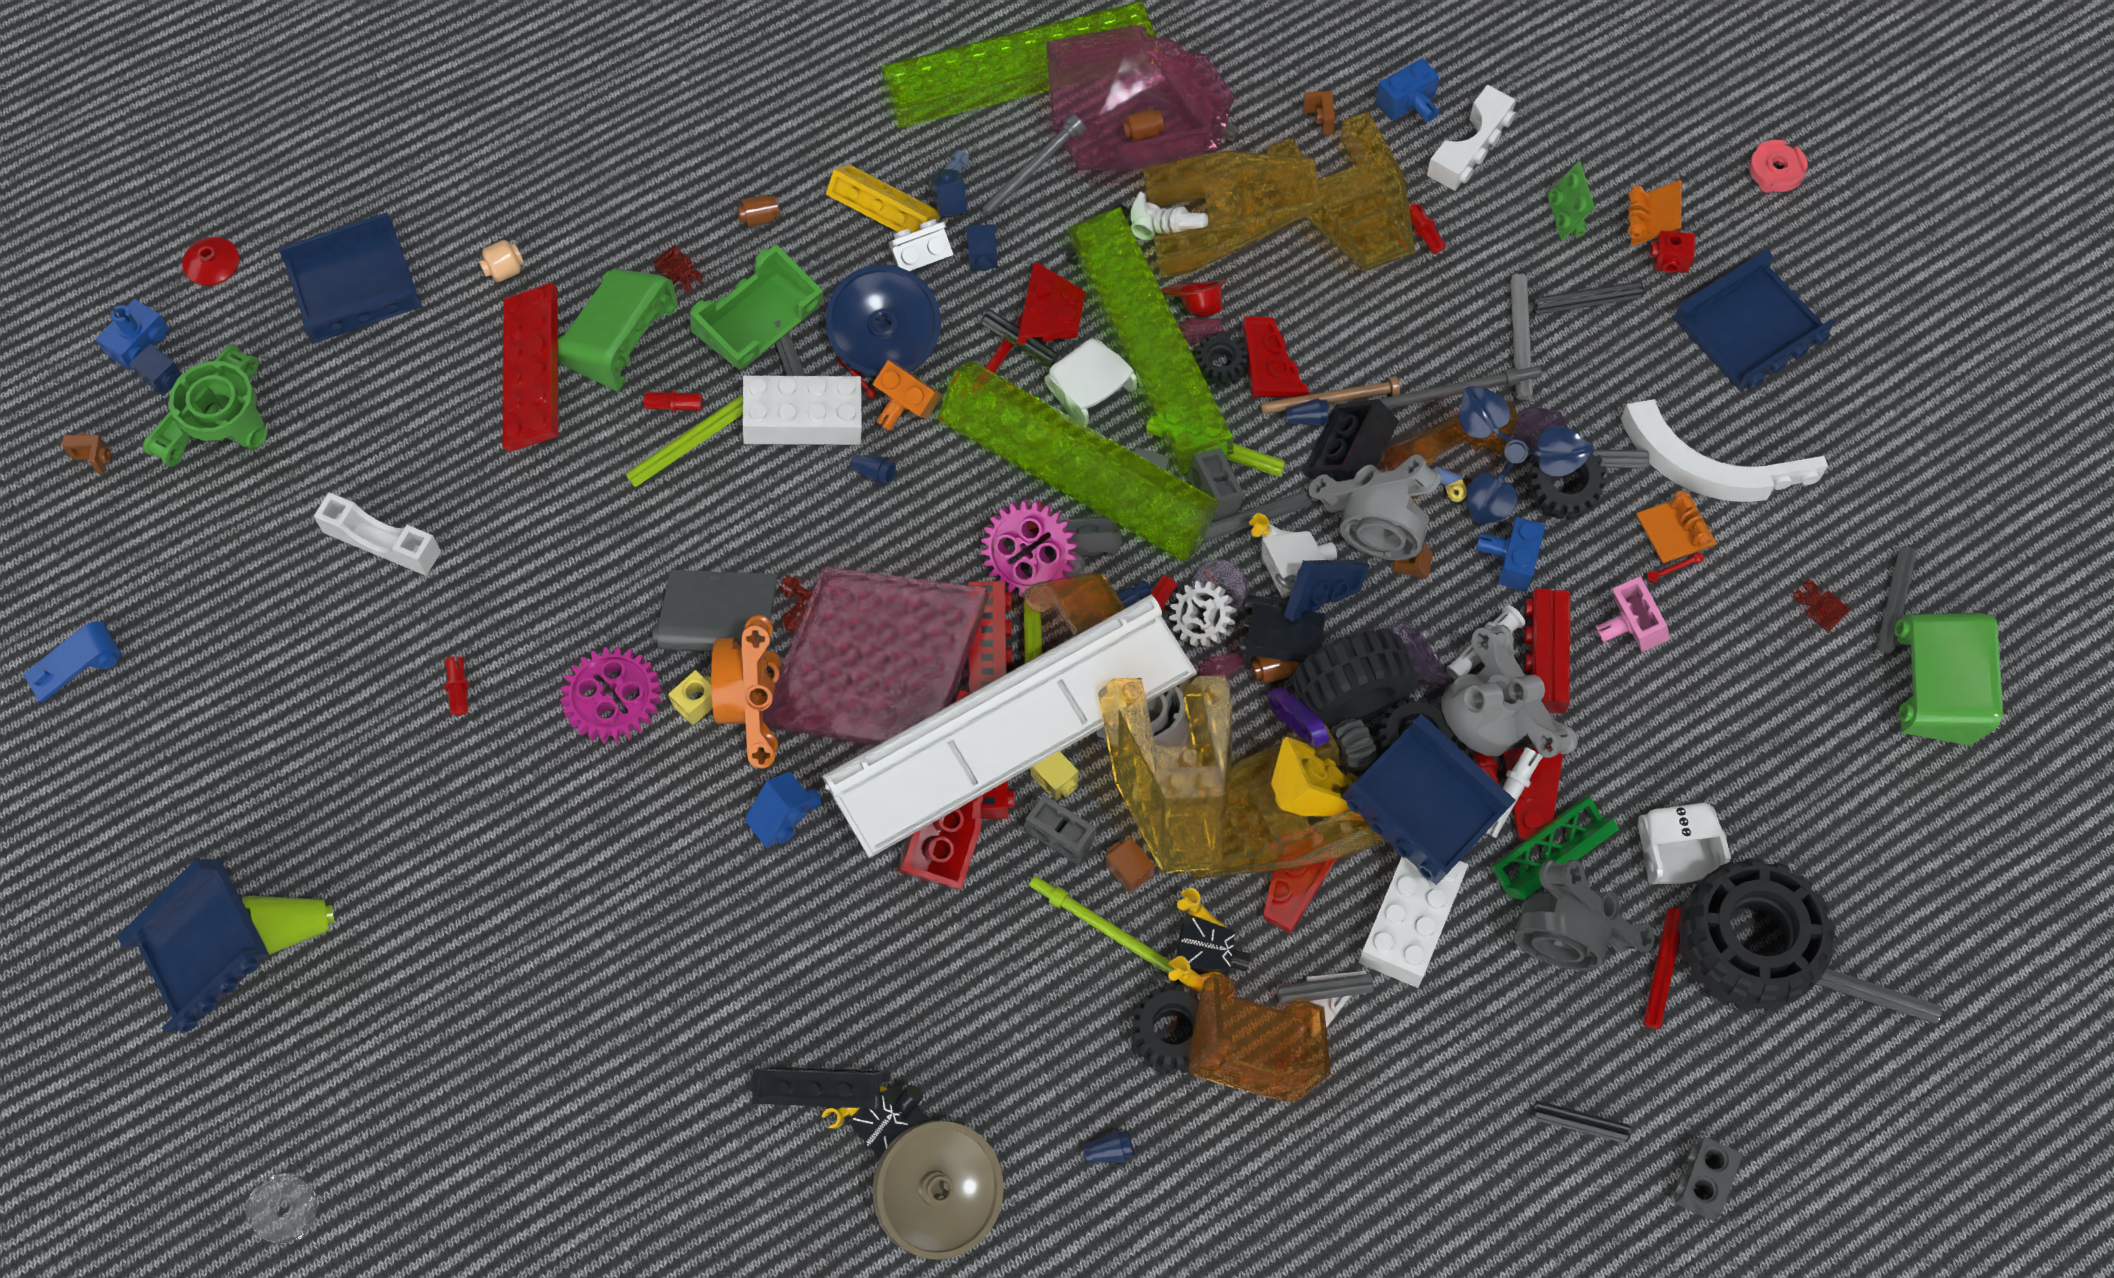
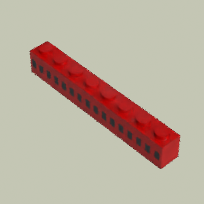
(986, 664)

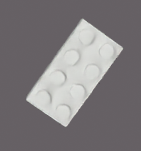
(802, 410)
(1410, 922)

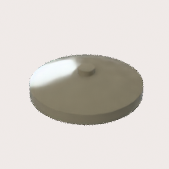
(938, 1189)

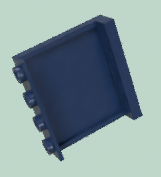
(350, 277)
(1751, 323)
(1428, 799)
(196, 942)

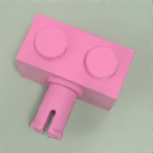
(1637, 616)

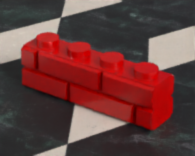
(1549, 645)

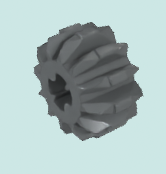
(1354, 745)

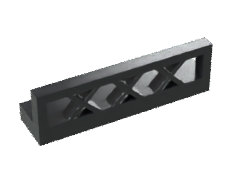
(818, 1086)

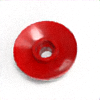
(216, 268)

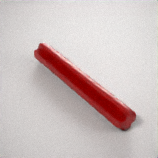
(1663, 970)

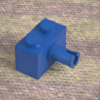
(1409, 90)
(131, 332)
(1517, 552)
(780, 809)

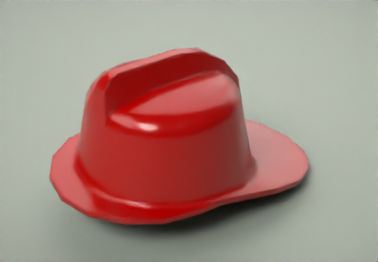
(1198, 297)

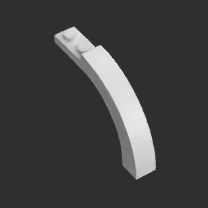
(1704, 475)

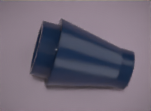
(1309, 413)
(876, 468)
(1110, 1148)

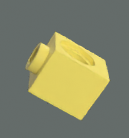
(689, 708)
(1056, 776)

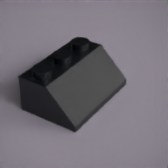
(1351, 440)

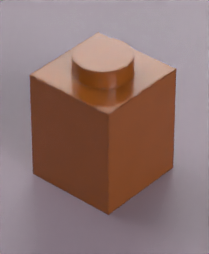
(1129, 864)

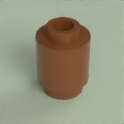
(1144, 125)
(758, 210)
(1272, 669)

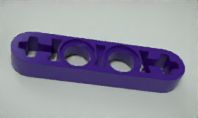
(1297, 717)

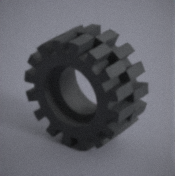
(1224, 346)

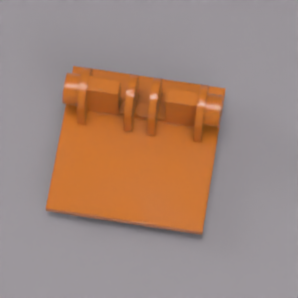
(1654, 211)
(1676, 528)

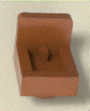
(88, 447)

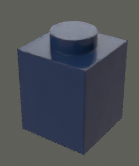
(949, 192)
(982, 247)
(155, 369)

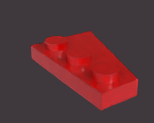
(1268, 362)
(1538, 801)
(1292, 893)

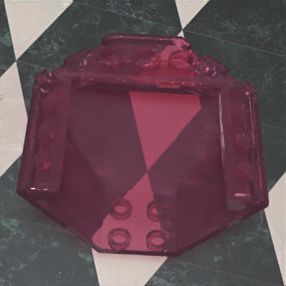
(1127, 72)

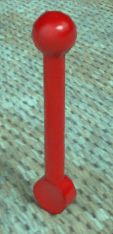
(870, 392)
(1653, 576)

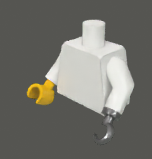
(1286, 550)

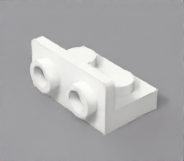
(920, 247)

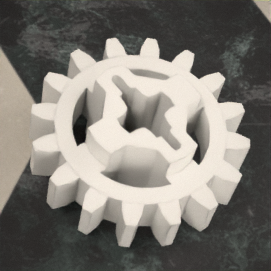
(1213, 609)

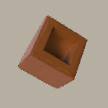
(1416, 566)

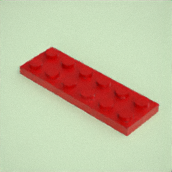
(530, 367)

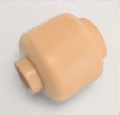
(501, 260)

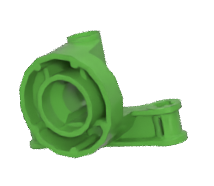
(196, 404)

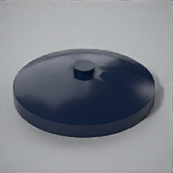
(882, 317)

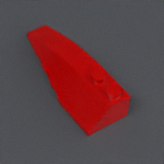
(945, 847)

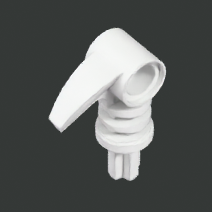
(1150, 218)

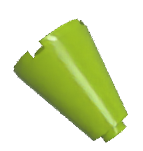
(287, 920)

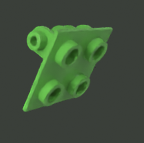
(1571, 202)

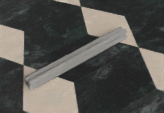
(1521, 332)

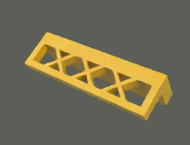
(879, 200)

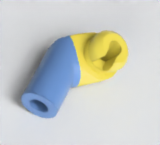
(1453, 484)

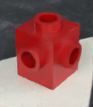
(1673, 251)

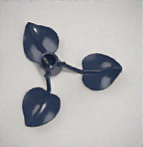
(1559, 446)

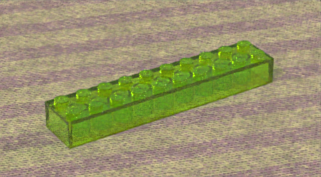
(990, 69)
(1149, 338)
(1077, 460)

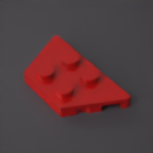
(1051, 307)

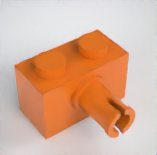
(905, 393)

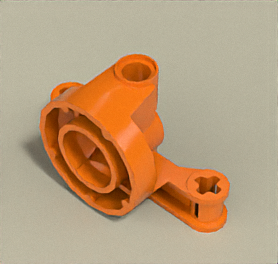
(743, 687)

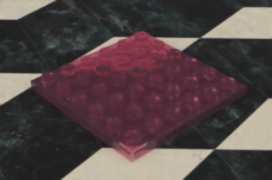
(874, 655)

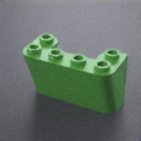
(744, 321)

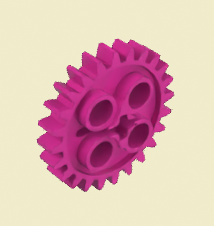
(1014, 526)
(634, 678)

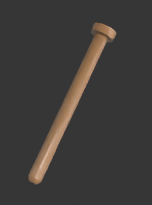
(1391, 387)

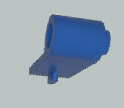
(87, 647)

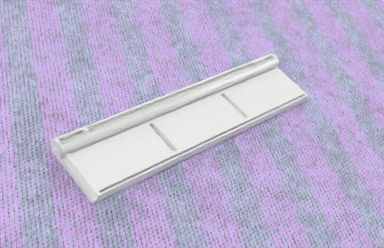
(1003, 727)

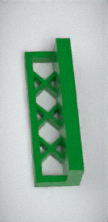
(1572, 849)

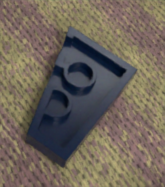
(1323, 582)

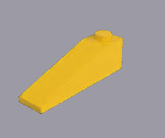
(1307, 783)

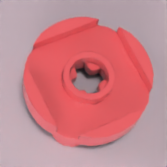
(1775, 179)

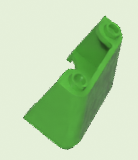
(614, 323)
(1952, 676)

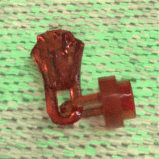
(790, 588)

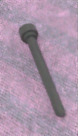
(1072, 127)

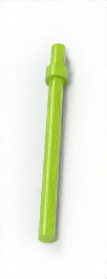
(1060, 898)

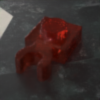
(677, 267)
(1823, 609)

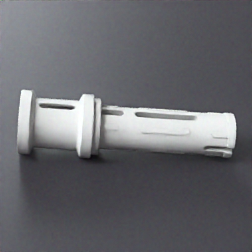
(1469, 658)

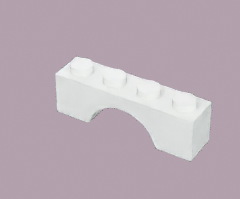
(1455, 160)
(400, 545)

